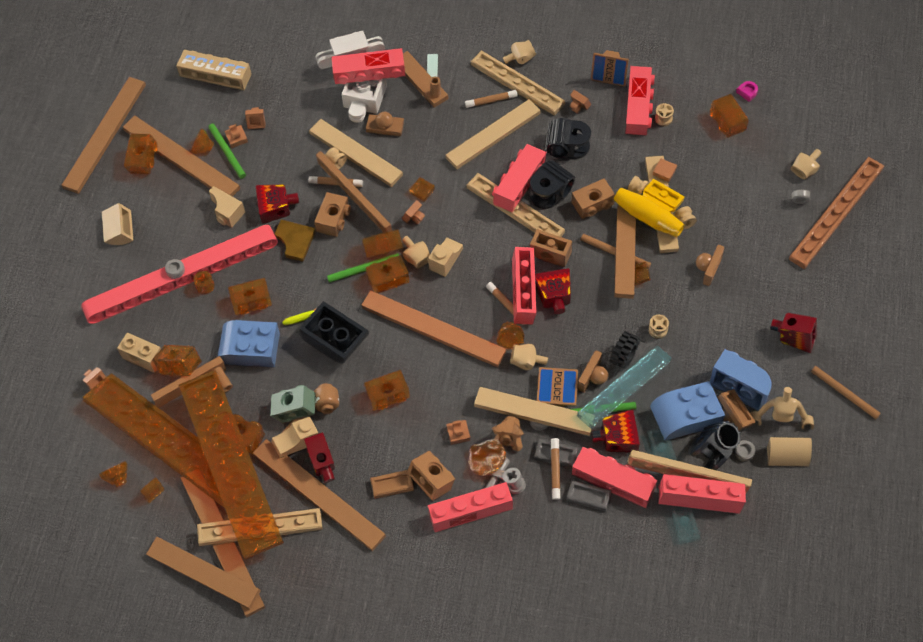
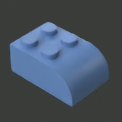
(249, 343)
(744, 377)
(687, 410)

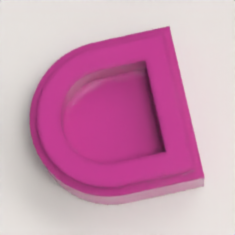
(747, 90)

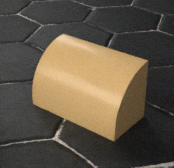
(117, 225)
(789, 451)

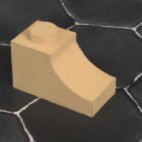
(228, 208)
(444, 256)
(293, 438)

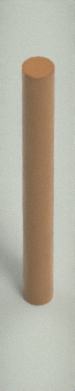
(608, 248)
(845, 392)

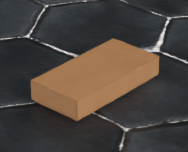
(391, 484)

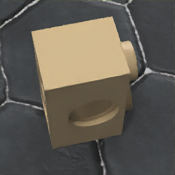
(138, 351)

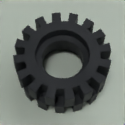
(625, 349)

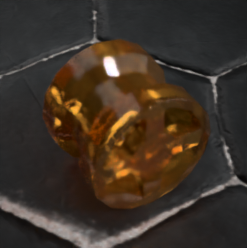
(208, 284)

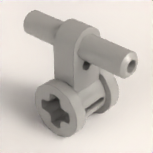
(512, 476)

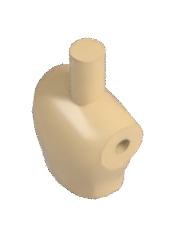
(521, 52)
(806, 165)
(416, 253)
(525, 356)

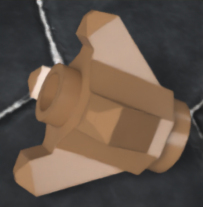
(509, 433)

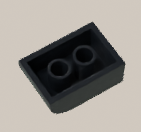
(332, 333)

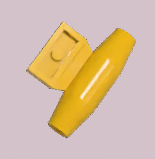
(653, 206)

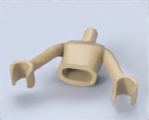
(784, 409)

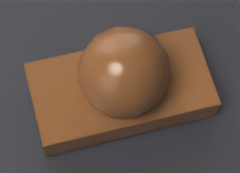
(385, 124)
(710, 264)
(593, 373)
(735, 410)

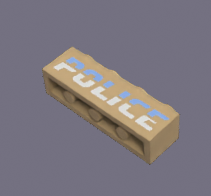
(214, 69)

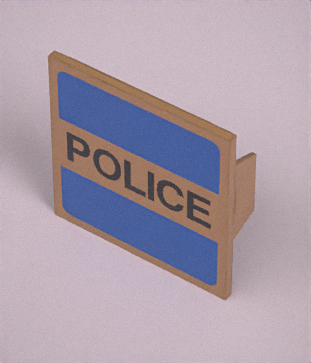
(609, 68)
(557, 386)

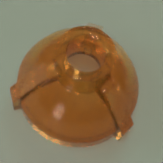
(202, 143)
(510, 337)
(116, 475)

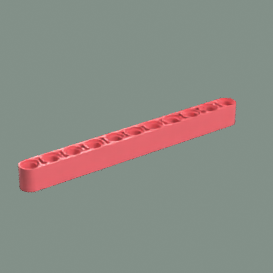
(159, 283)

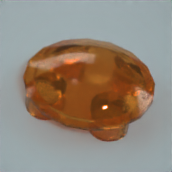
(487, 457)

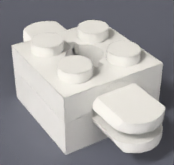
(349, 44)
(363, 98)

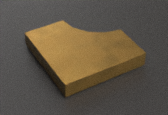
(296, 238)

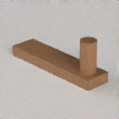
(425, 84)
(173, 391)

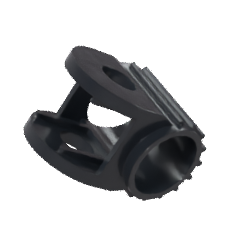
(563, 138)
(550, 181)
(710, 435)

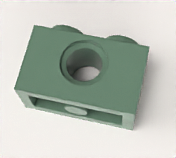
(292, 404)

